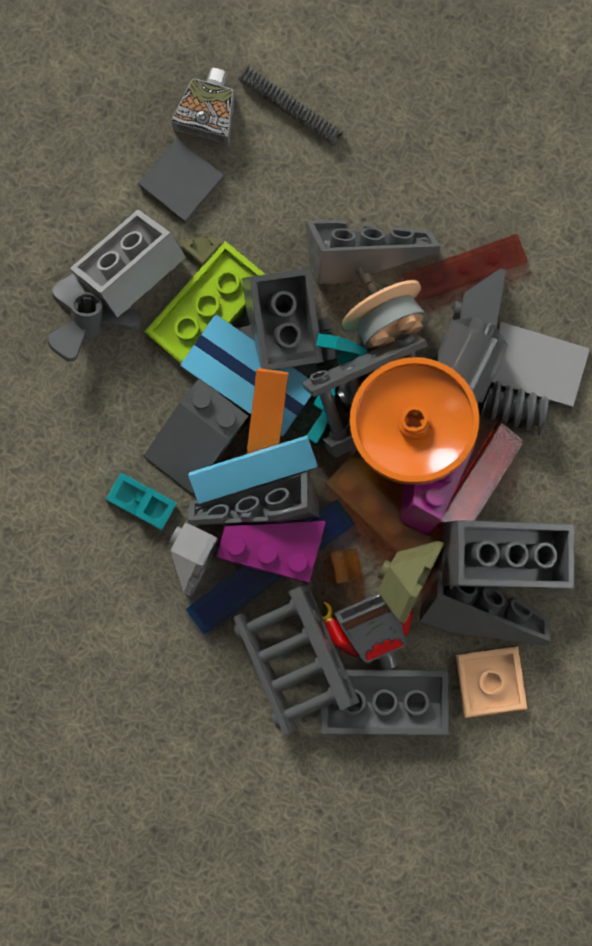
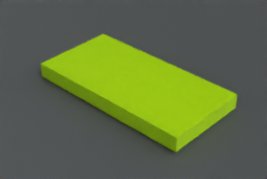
(211, 291)

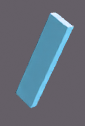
(253, 469)

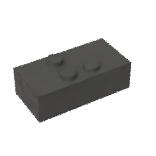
(507, 554)

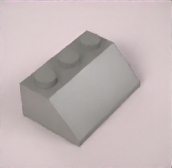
(128, 262)

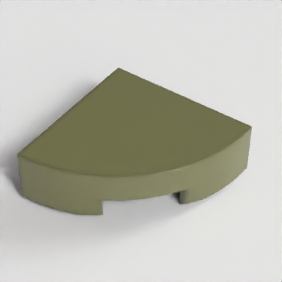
(201, 248)

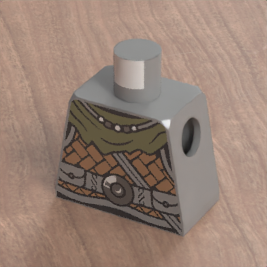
(206, 109)

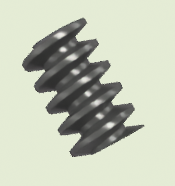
(515, 406)

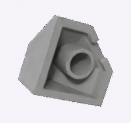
(191, 555)

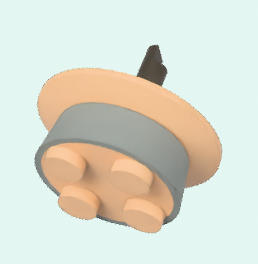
(385, 312)

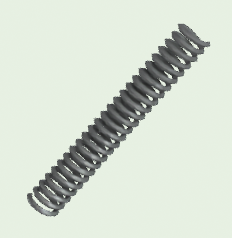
(290, 106)

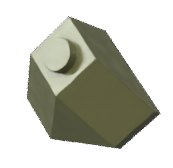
(406, 577)

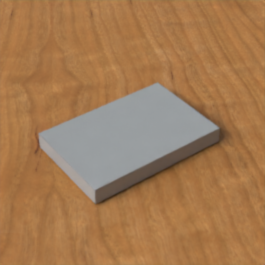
(541, 365)

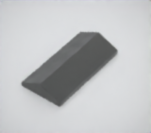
(391, 704)

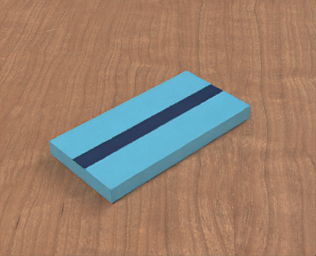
(229, 364)

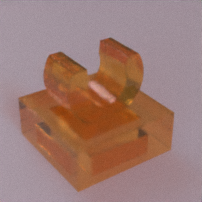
(346, 566)

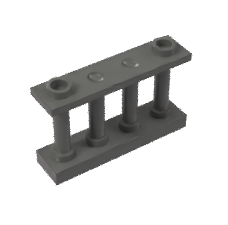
(320, 383)
(326, 663)

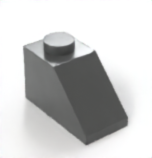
(483, 299)

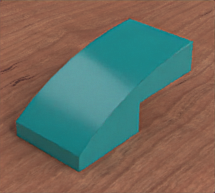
(347, 349)
(321, 424)
(141, 501)

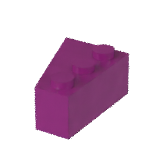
(426, 503)
(276, 549)

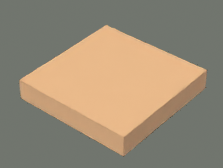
(491, 682)

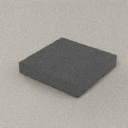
(181, 180)

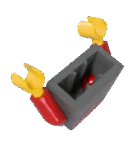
(368, 631)

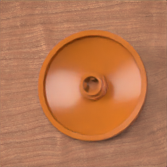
(414, 421)

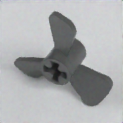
(86, 318)

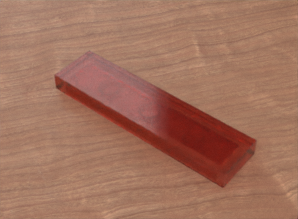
(467, 267)
(483, 475)

